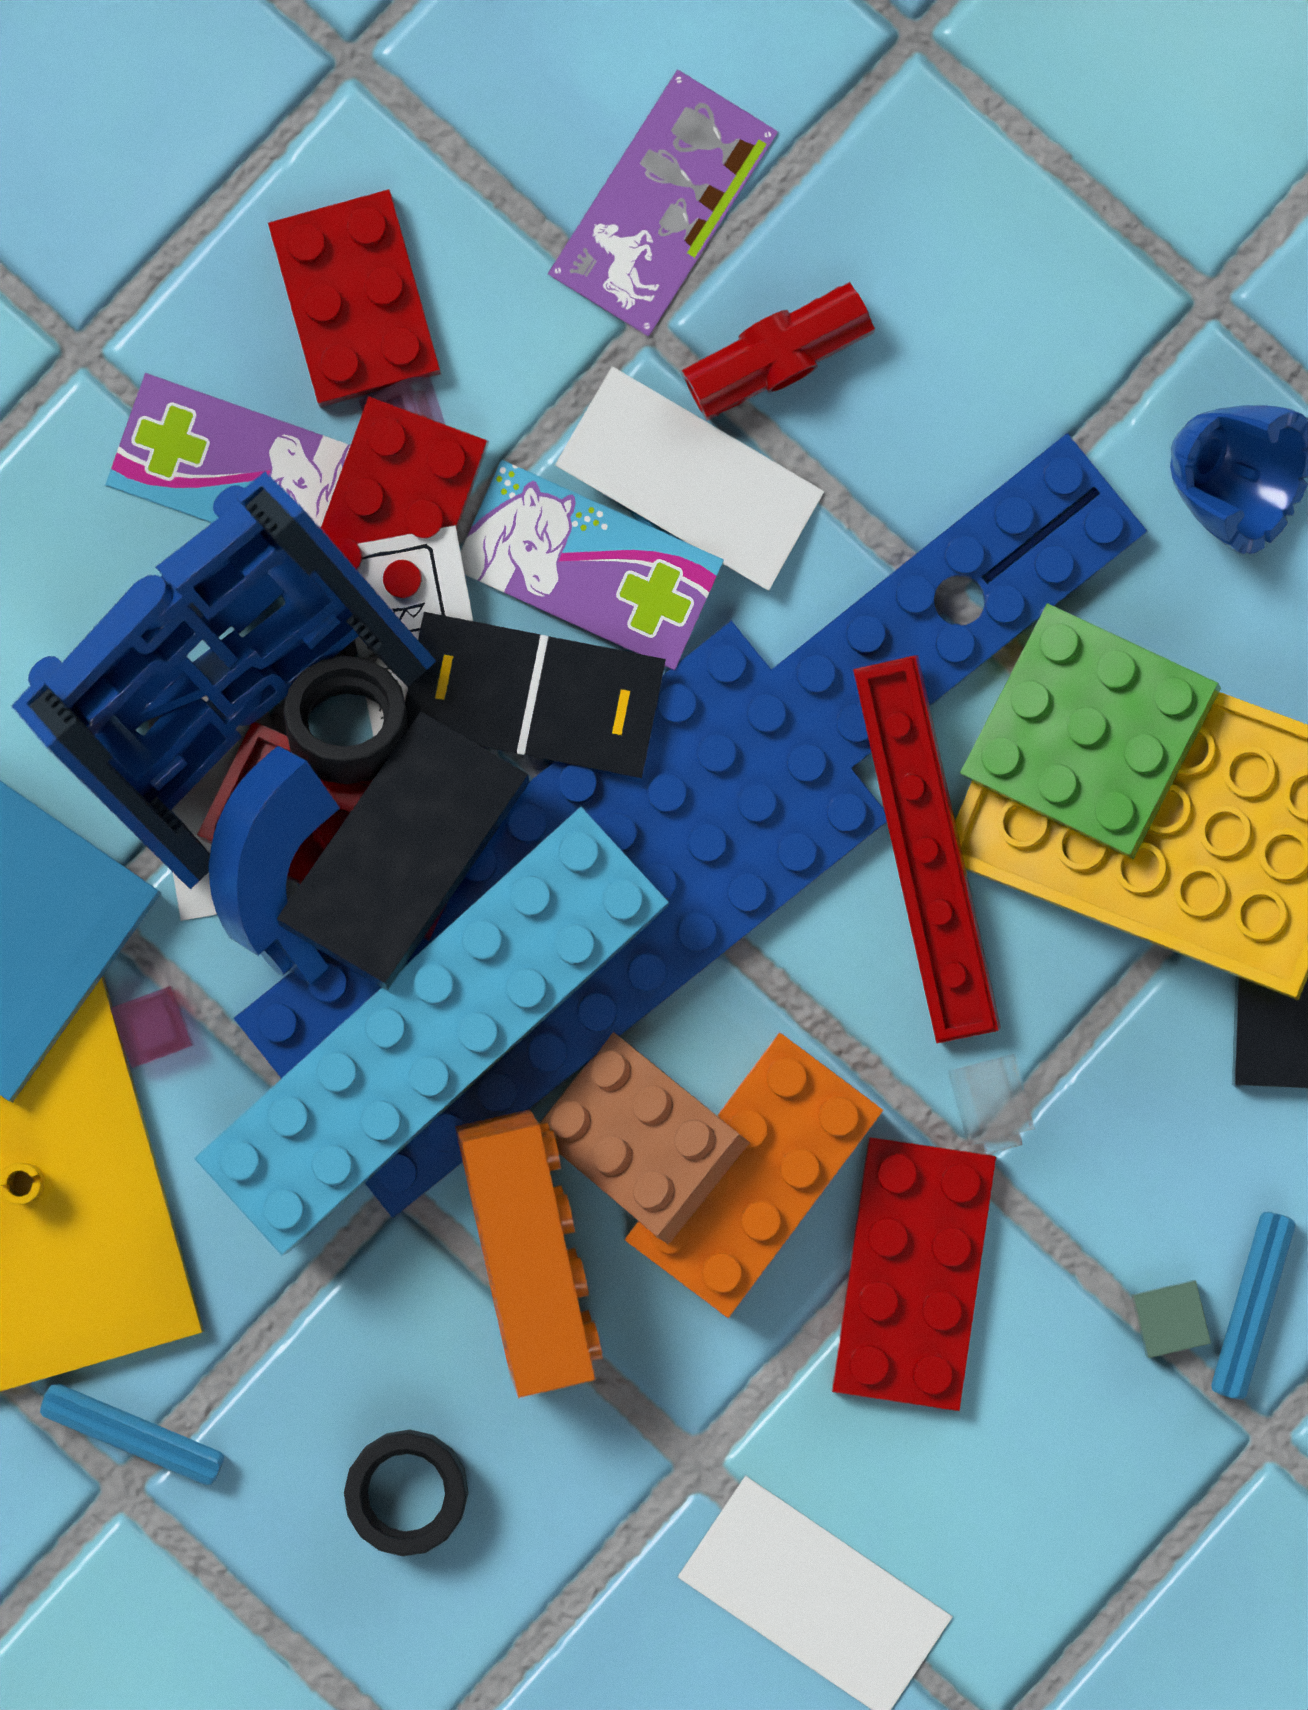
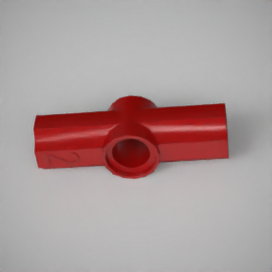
(778, 351)

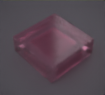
(152, 1027)

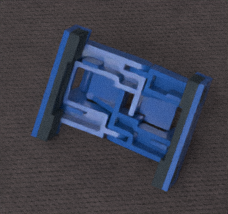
(140, 668)

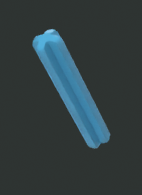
(1253, 1305)
(131, 1434)

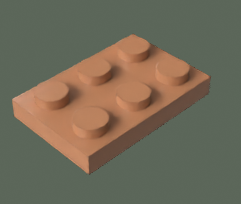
(642, 1138)

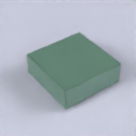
(1171, 1318)

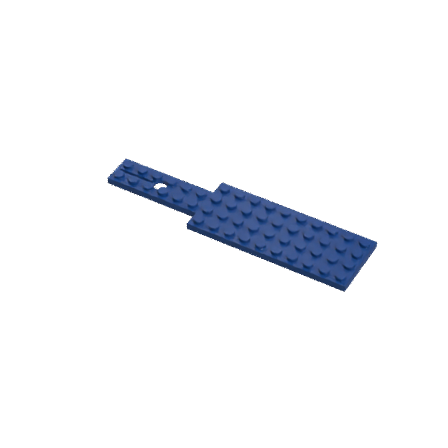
(737, 790)

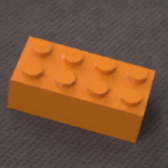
(800, 1134)
(525, 1252)

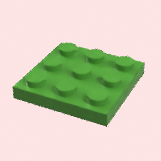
(1090, 730)

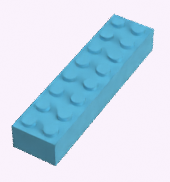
(432, 1031)

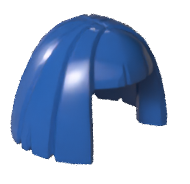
(1242, 471)

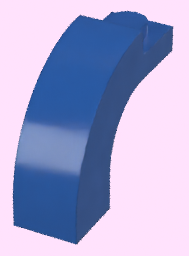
(252, 854)

